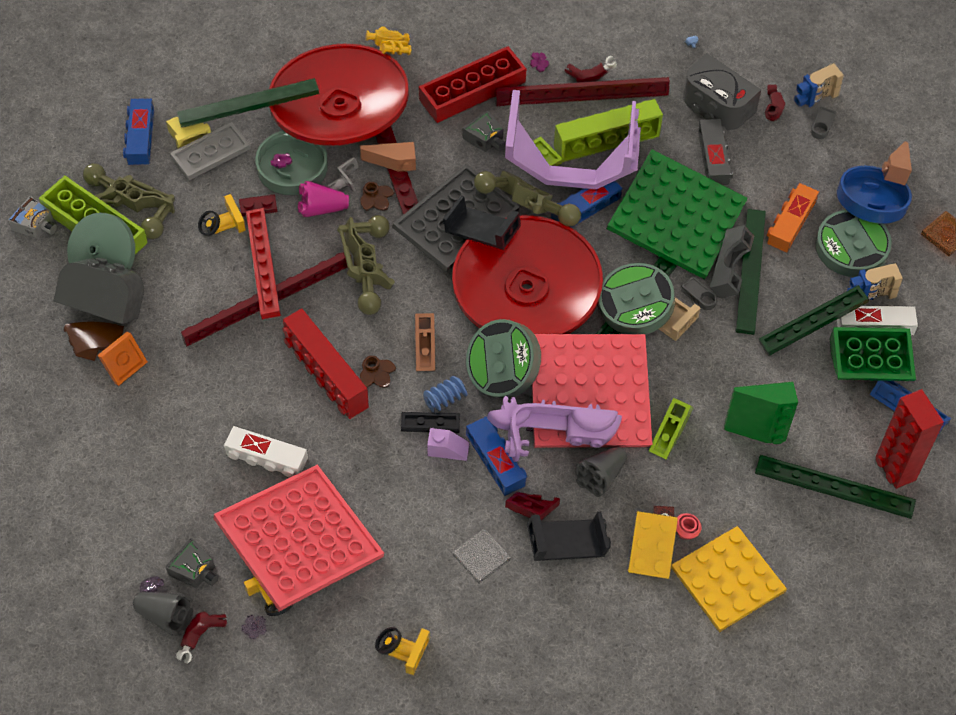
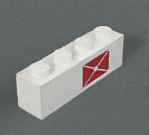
(881, 317)
(265, 451)

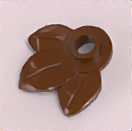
(377, 198)
(378, 374)

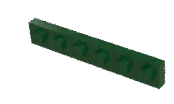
(813, 320)

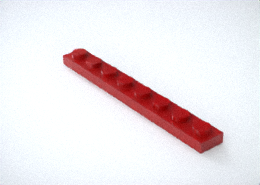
(263, 264)

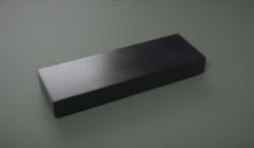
(425, 420)

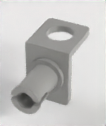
(344, 180)

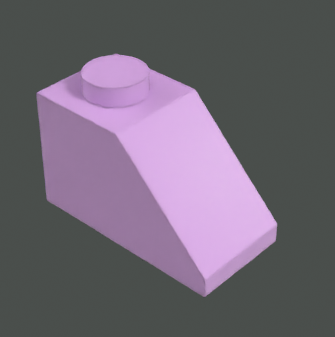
(447, 445)

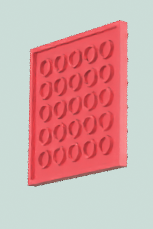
(595, 371)
(298, 537)

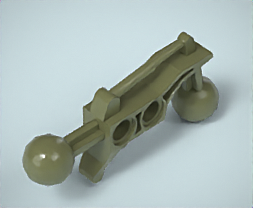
(126, 192)
(527, 196)
(365, 266)

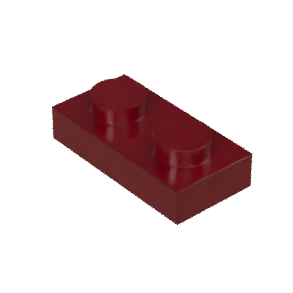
(267, 202)

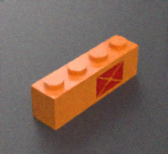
(792, 218)

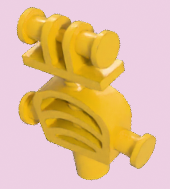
(390, 41)

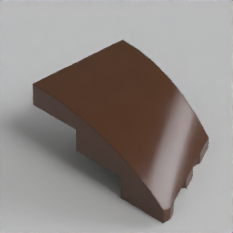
(91, 337)

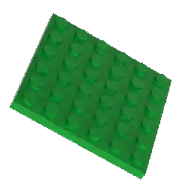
(677, 213)

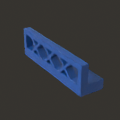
(890, 393)

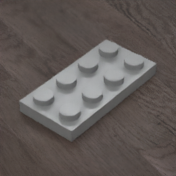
(210, 151)

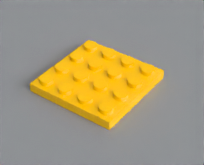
(728, 578)

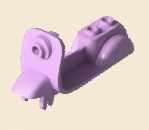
(581, 424)

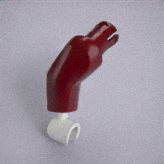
(593, 74)
(195, 629)

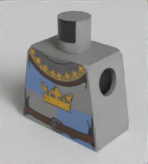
(32, 219)

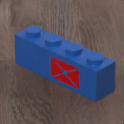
(139, 134)
(593, 200)
(492, 453)

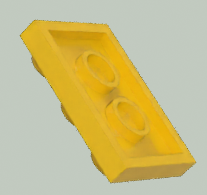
(653, 545)

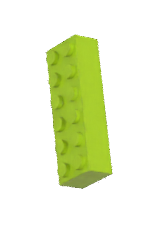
(605, 130)
(72, 203)

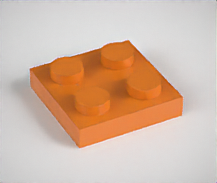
(122, 358)

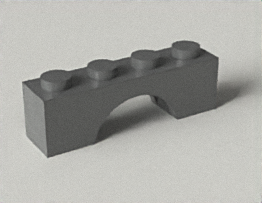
(735, 244)

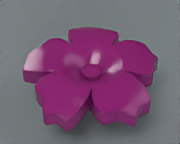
(538, 61)
(281, 160)

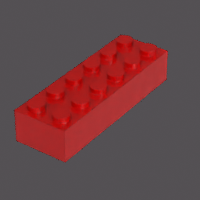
(471, 84)
(325, 363)
(908, 439)

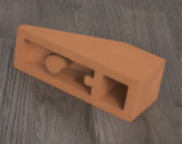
(392, 156)
(898, 166)
(425, 342)

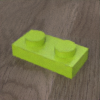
(548, 152)

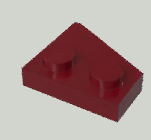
(531, 504)

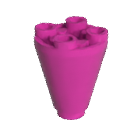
(320, 200)

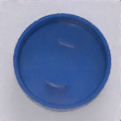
(871, 197)

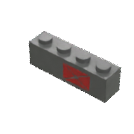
(714, 150)

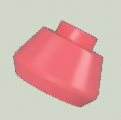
(688, 526)

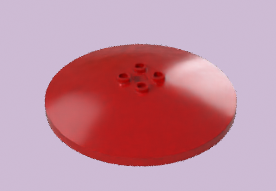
(358, 76)
(542, 254)

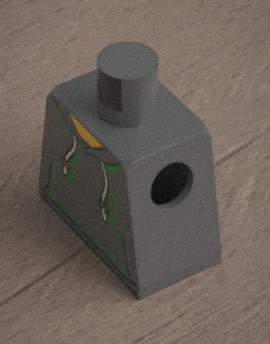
(484, 132)
(192, 565)

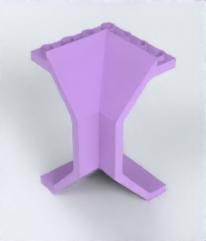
(525, 154)

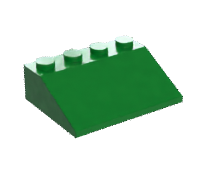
(872, 354)
(762, 411)

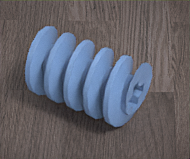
(444, 392)

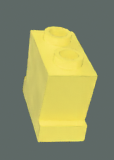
(186, 134)

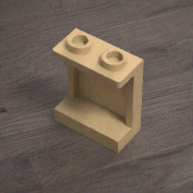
(680, 319)

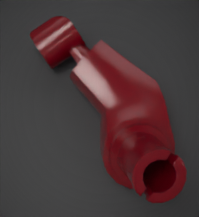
(776, 108)

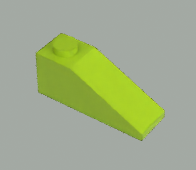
(671, 428)

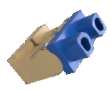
(819, 85)
(878, 281)

